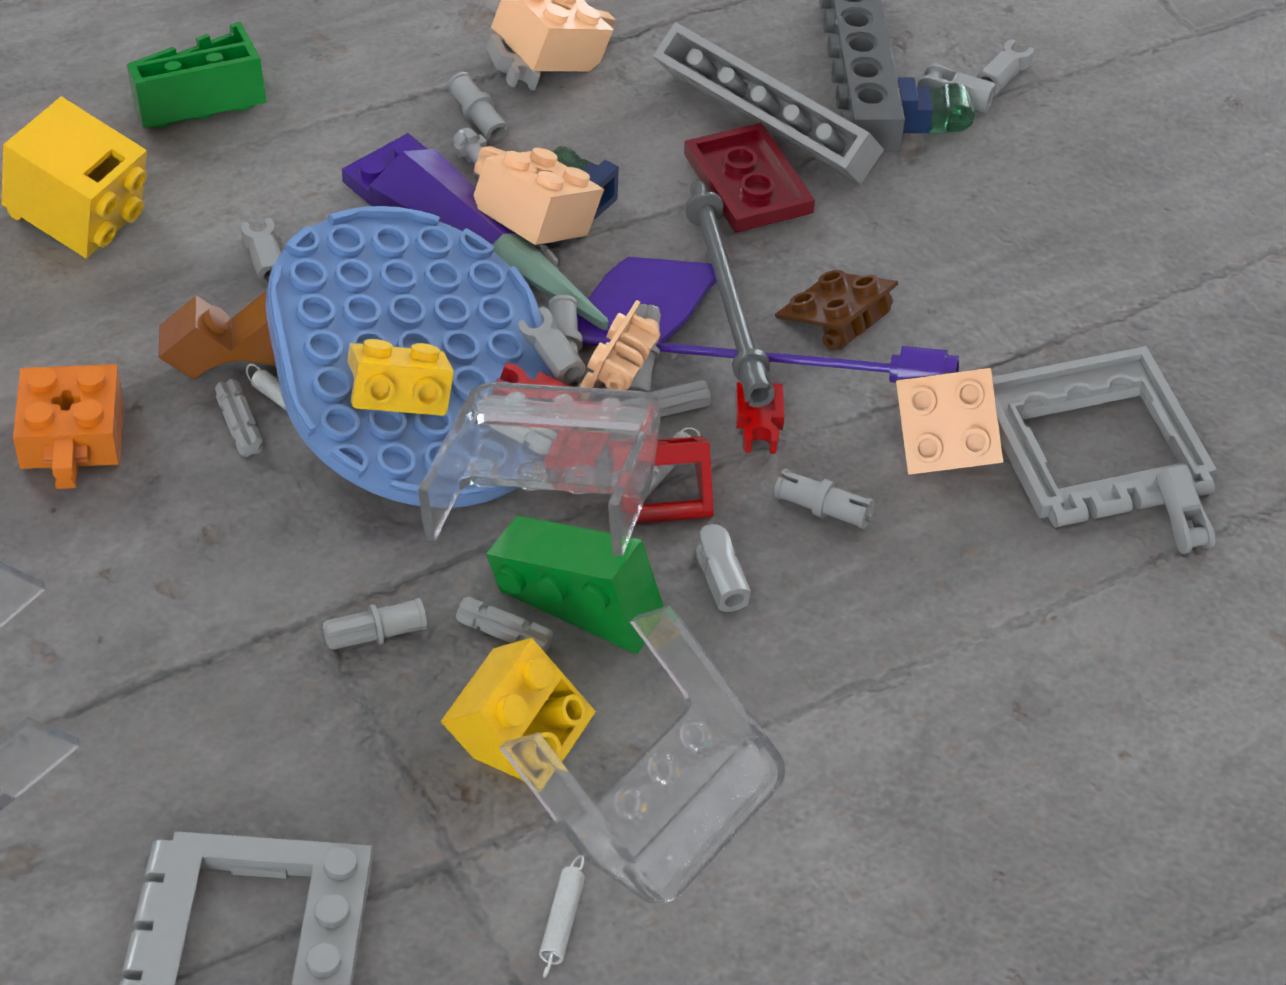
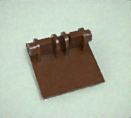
(841, 305)

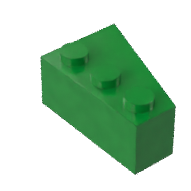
(198, 80)
(577, 577)

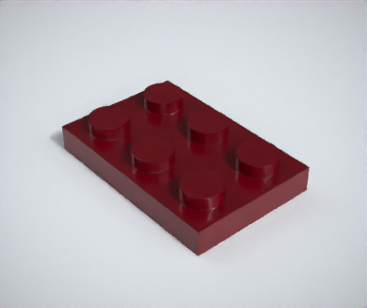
(749, 177)

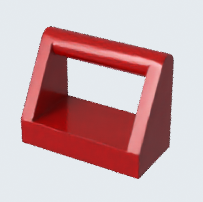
(682, 451)

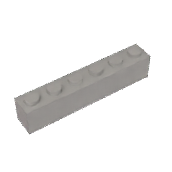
(769, 102)

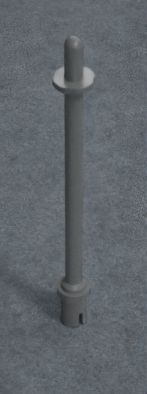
(750, 364)

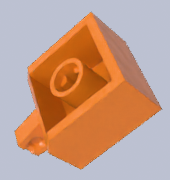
(68, 419)

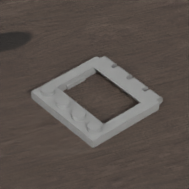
(1082, 385)
(331, 913)

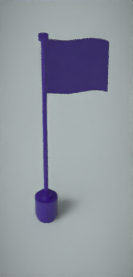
(680, 288)

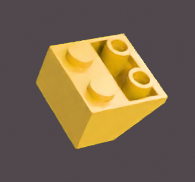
(513, 697)

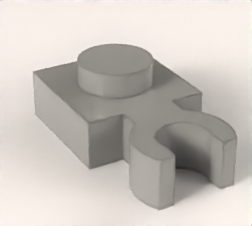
(511, 63)

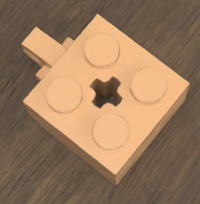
(554, 33)
(535, 194)

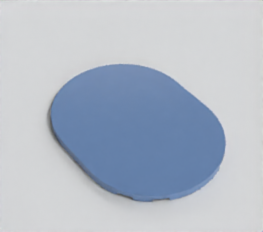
(400, 282)

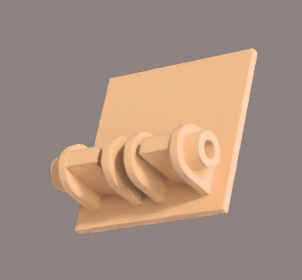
(624, 356)
(949, 421)

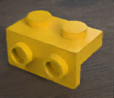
(400, 378)

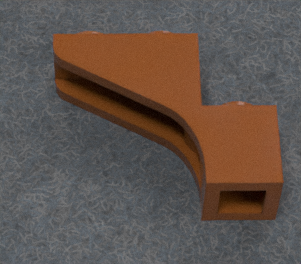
(205, 337)

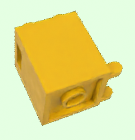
(73, 177)

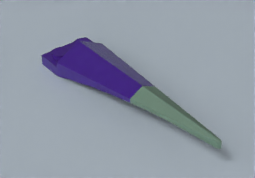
(423, 180)

